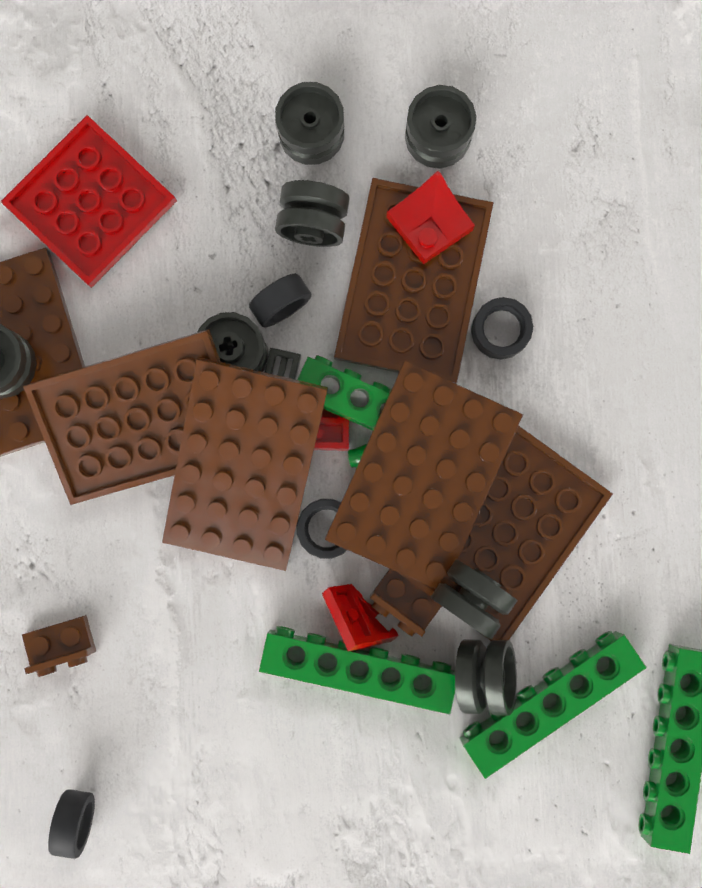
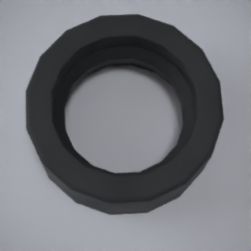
(280, 300)
(508, 305)
(303, 534)
(71, 824)

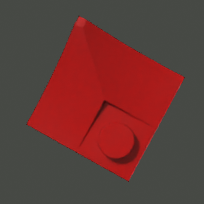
(430, 219)

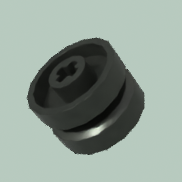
(310, 123)
(440, 126)
(312, 213)
(237, 331)
(16, 363)
(475, 596)
(486, 677)

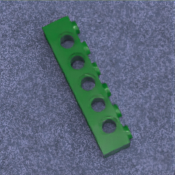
(349, 381)
(623, 665)
(435, 697)
(677, 828)

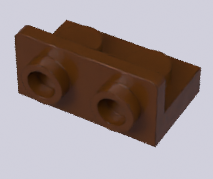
(405, 602)
(58, 644)

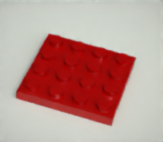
(89, 201)

